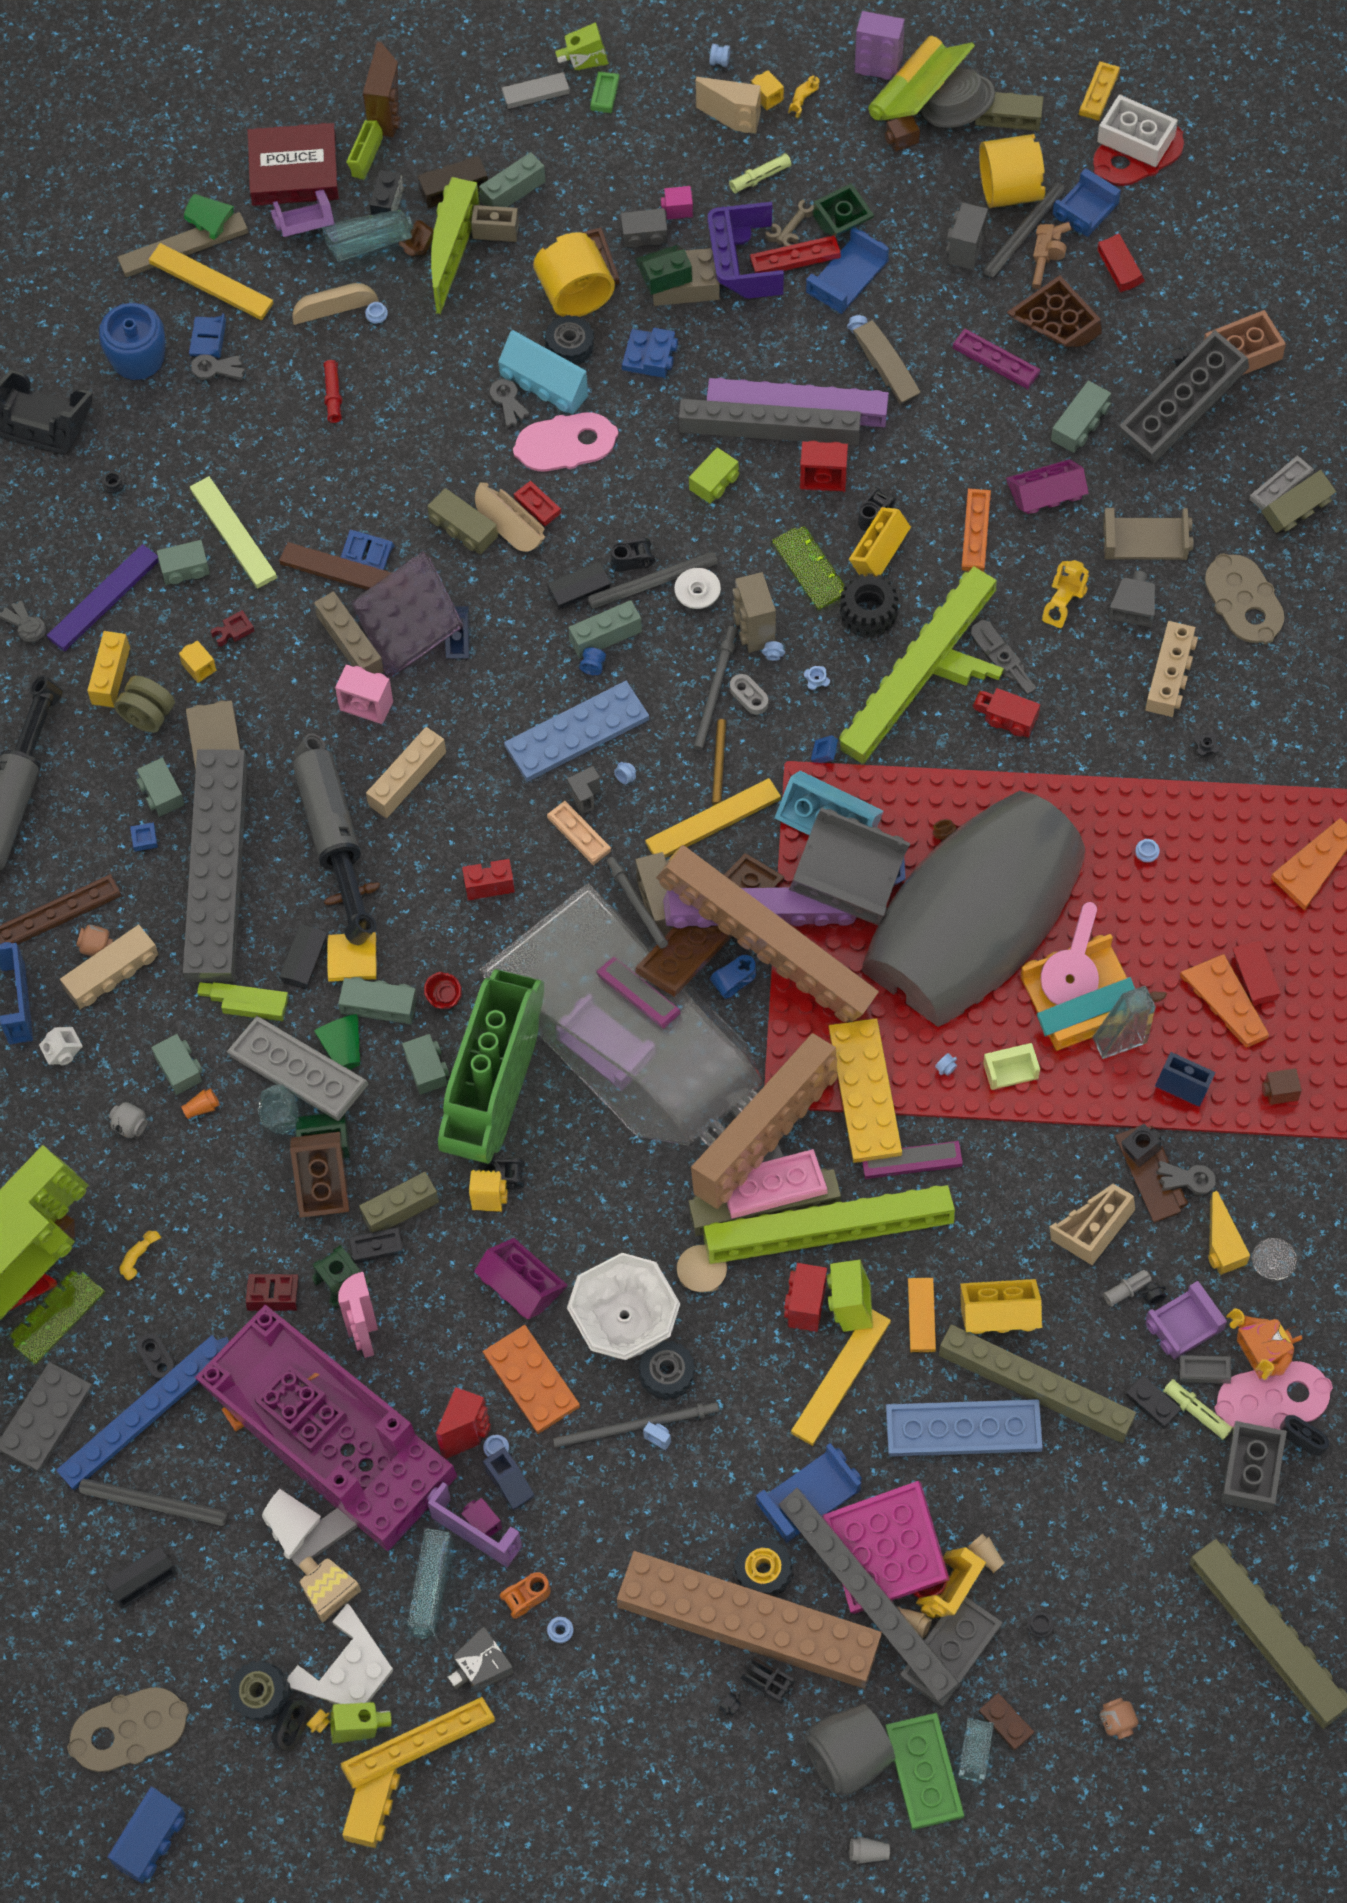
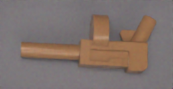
(1047, 248)

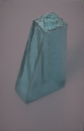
(366, 233)
(1126, 1024)
(430, 1582)

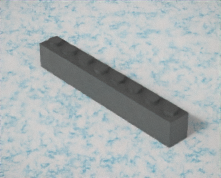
(769, 421)

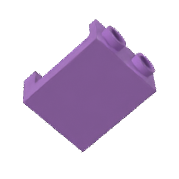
(303, 218)
(1186, 1321)

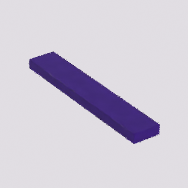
(103, 597)

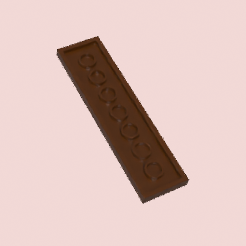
(694, 946)

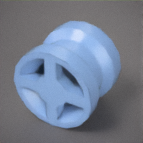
(719, 55)

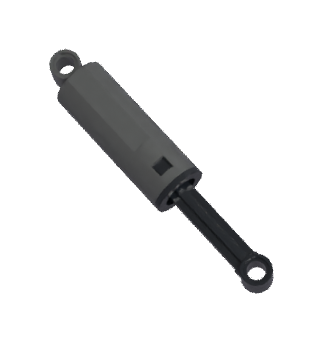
(18, 766)
(332, 829)

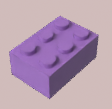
(879, 45)

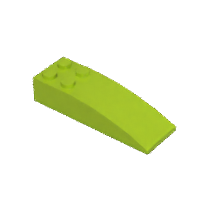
(451, 235)

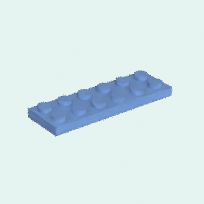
(576, 731)
(963, 1428)

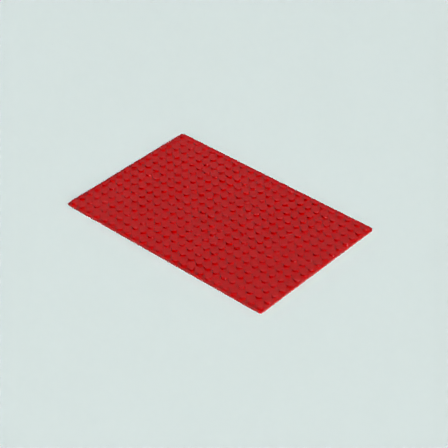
(1164, 917)

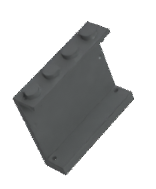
(849, 866)

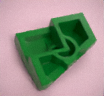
(208, 214)
(341, 1041)

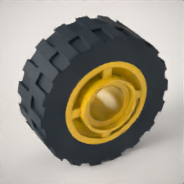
(761, 1552)

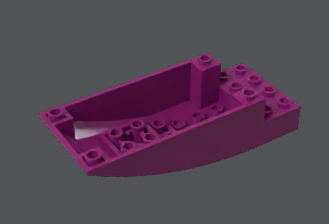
(306, 1426)

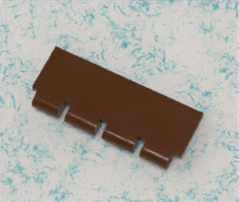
(1158, 1202)

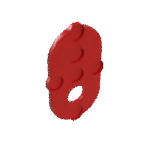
(1137, 169)

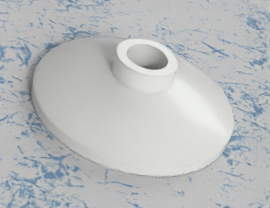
(697, 580)

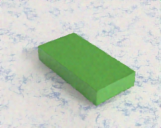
(604, 92)

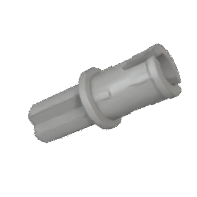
(1127, 1288)

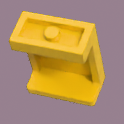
(965, 1571)

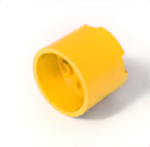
(1011, 171)
(574, 275)

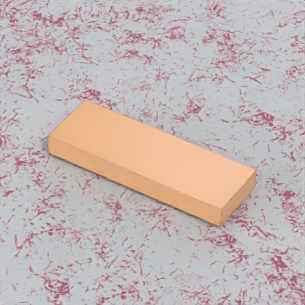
(579, 832)

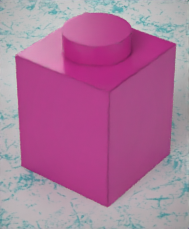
(677, 202)

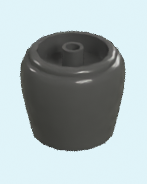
(849, 1749)

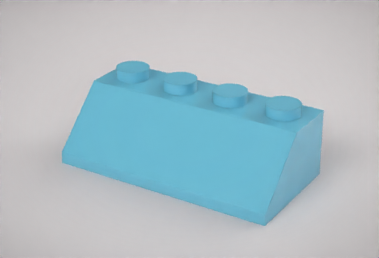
(543, 373)
(806, 797)

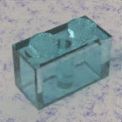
(975, 1750)

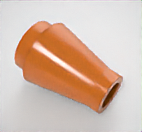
(202, 1103)

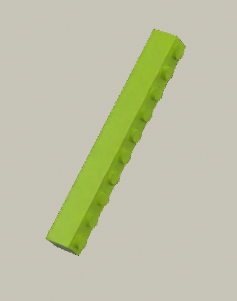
(917, 665)
(828, 1224)

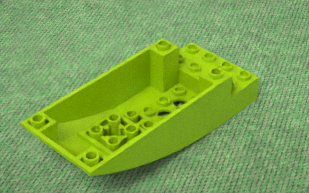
(28, 1230)

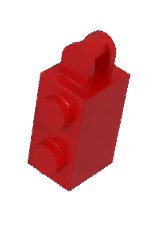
(1008, 711)

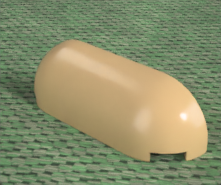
(333, 302)
(511, 518)

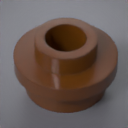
(943, 829)

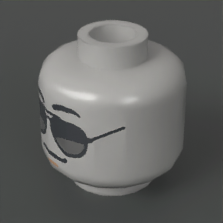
(128, 1120)

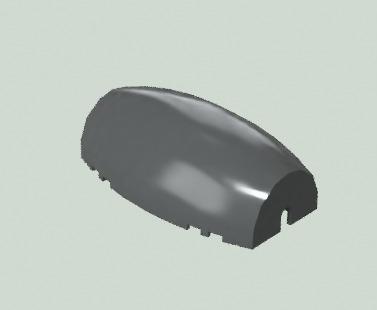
(977, 906)

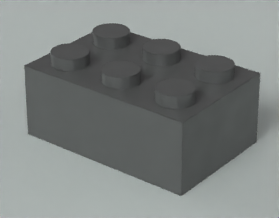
(1253, 1467)

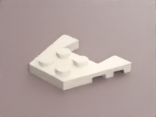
(354, 1674)

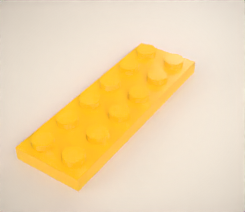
(865, 1091)

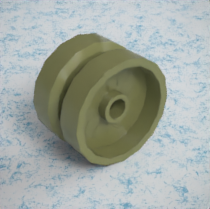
(144, 704)

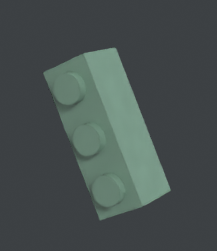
(513, 182)
(1081, 417)
(605, 628)
(378, 1000)

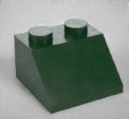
(841, 210)
(665, 269)

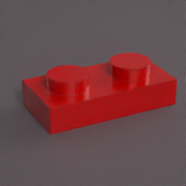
(537, 503)

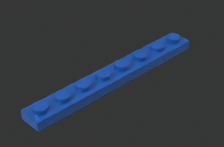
(138, 1415)

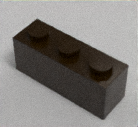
(433, 182)

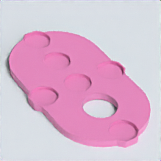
(556, 445)
(1267, 1402)

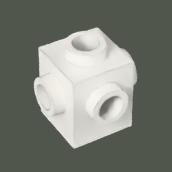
(60, 1045)

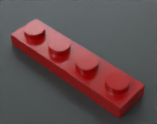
(796, 255)

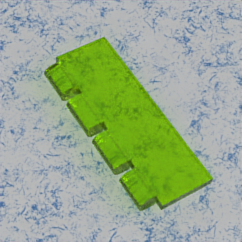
(809, 566)
(63, 1312)

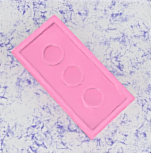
(778, 1184)

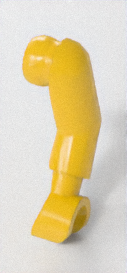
(801, 93)
(126, 1267)

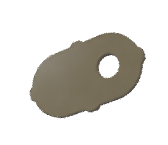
(1238, 587)
(141, 1726)

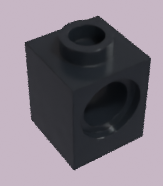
(1138, 1154)

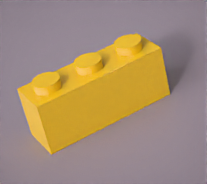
(880, 542)
(108, 669)
(369, 1808)

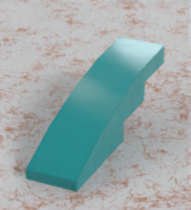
(1083, 1007)

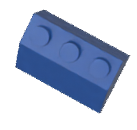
(147, 1836)

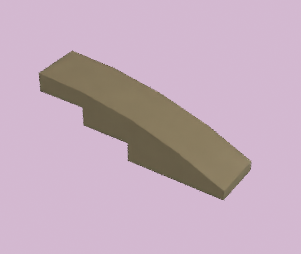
(886, 361)

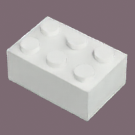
(1137, 130)

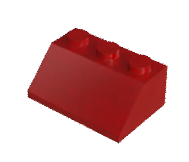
(462, 1423)

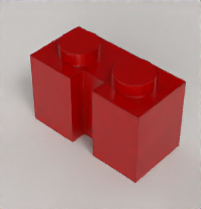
(488, 881)

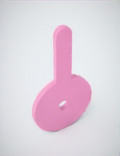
(1073, 963)

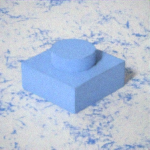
(657, 1435)

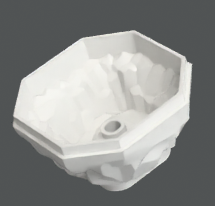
(620, 1289)

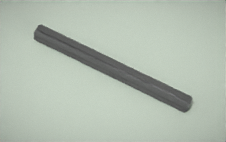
(1024, 230)
(650, 580)
(153, 1502)

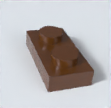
(1006, 1722)

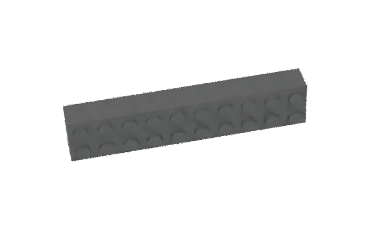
(215, 866)

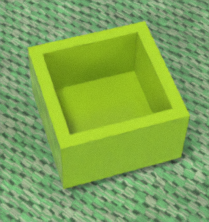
(850, 1295)

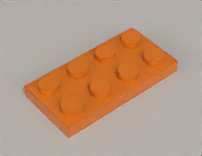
(531, 1379)

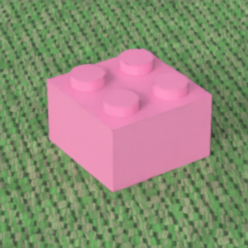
(364, 693)

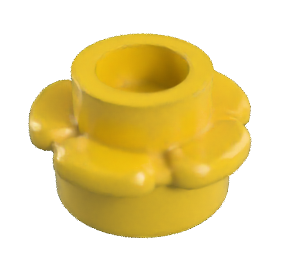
(318, 1721)

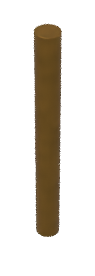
(719, 761)

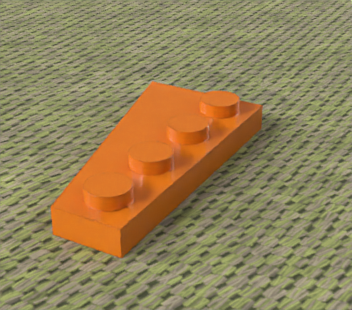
(1311, 866)
(1226, 997)

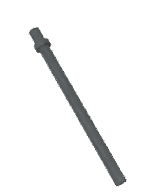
(700, 1410)

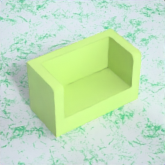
(1011, 1066)

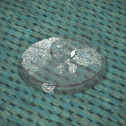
(1274, 1258)

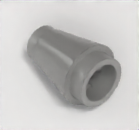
(867, 1850)

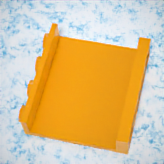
(1109, 972)

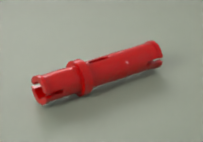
(332, 398)

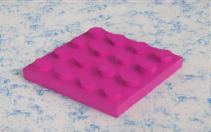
(892, 1541)

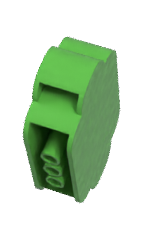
(491, 1066)

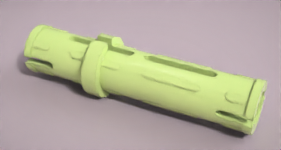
(753, 176)
(1197, 1409)

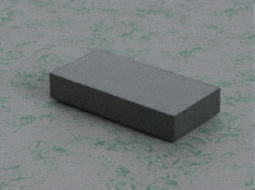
(1205, 1369)

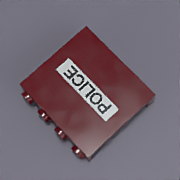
(292, 163)

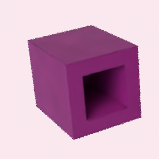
(481, 1517)

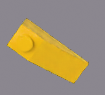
(1225, 1245)

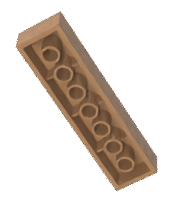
(764, 1121)

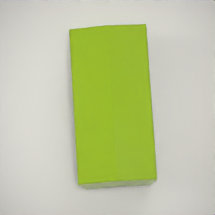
(365, 149)

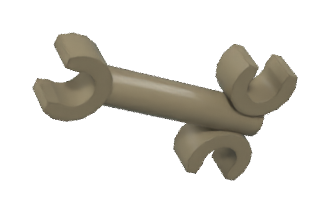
(785, 236)

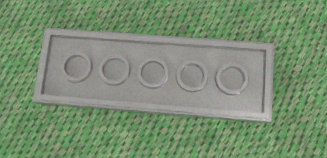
(298, 1068)

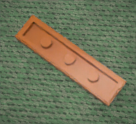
(976, 529)

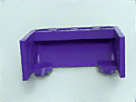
(733, 227)

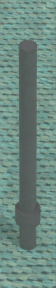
(726, 649)
(621, 876)

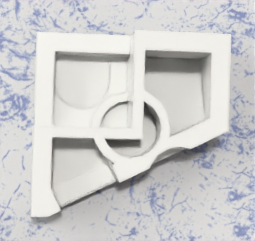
(289, 1521)

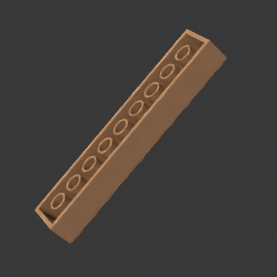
(766, 935)
(749, 1619)

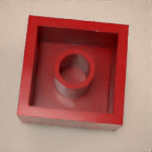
(823, 466)
(805, 1297)

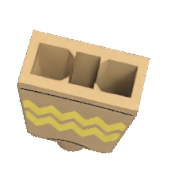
(327, 1586)

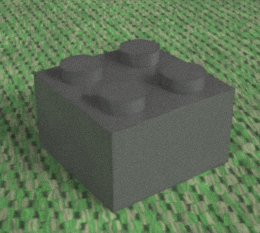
(967, 235)

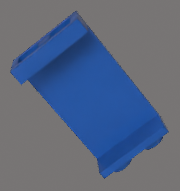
(851, 273)
(16, 1026)
(824, 1482)

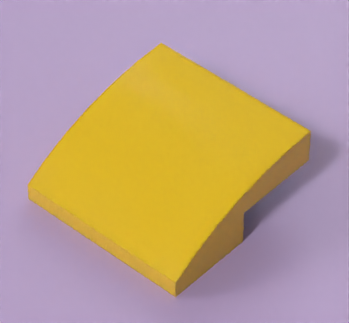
(351, 960)

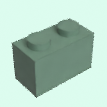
(183, 562)
(160, 786)
(425, 1063)
(177, 1064)

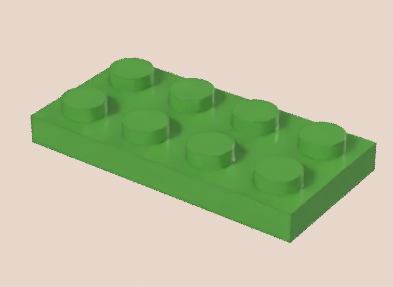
(924, 1771)

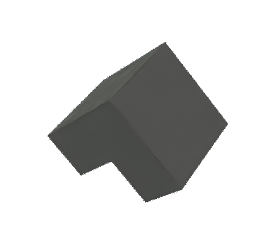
(583, 787)

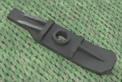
(993, 647)

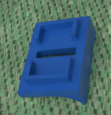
(210, 328)
(377, 554)

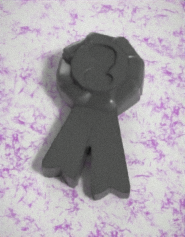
(207, 367)
(504, 393)
(29, 628)
(1197, 1178)

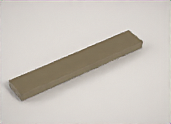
(184, 243)

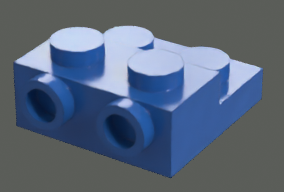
(650, 352)

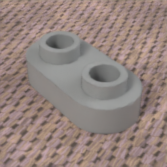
(749, 696)

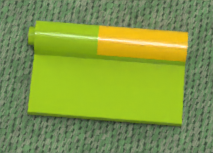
(918, 79)

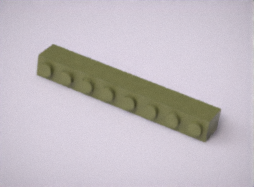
(1037, 1383)
(1270, 1633)

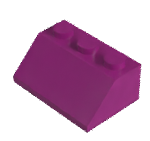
(1048, 486)
(519, 1278)

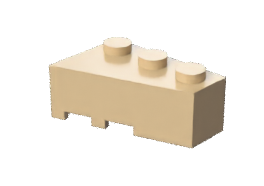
(1095, 1224)

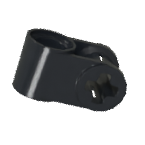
(872, 506)
(632, 555)
(506, 1167)

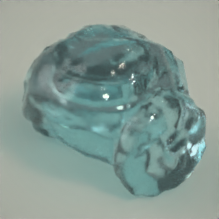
(278, 1109)

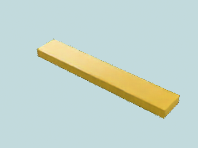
(210, 281)
(714, 818)
(839, 1380)
(417, 1742)

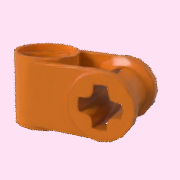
(524, 1595)

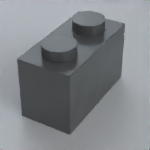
(644, 228)

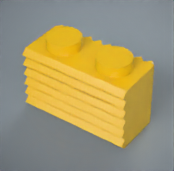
(487, 1191)

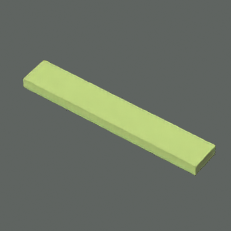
(233, 532)

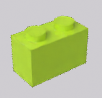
(714, 475)

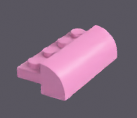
(358, 1312)

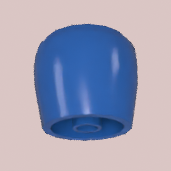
(133, 340)

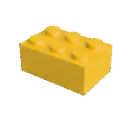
(1001, 1306)

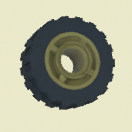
(244, 1690)

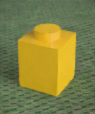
(771, 89)
(197, 661)

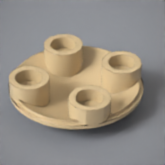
(697, 1273)

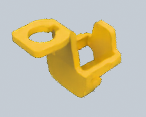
(1067, 588)

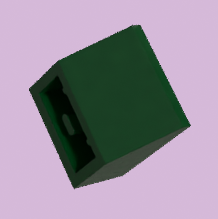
(323, 1124)

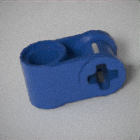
(731, 978)

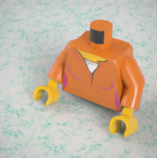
(1265, 1343)

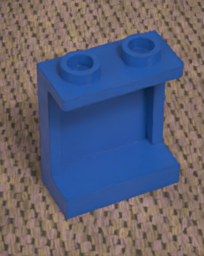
(1087, 203)

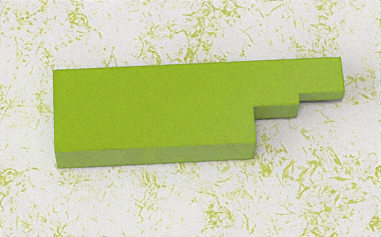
(961, 667)
(246, 1000)

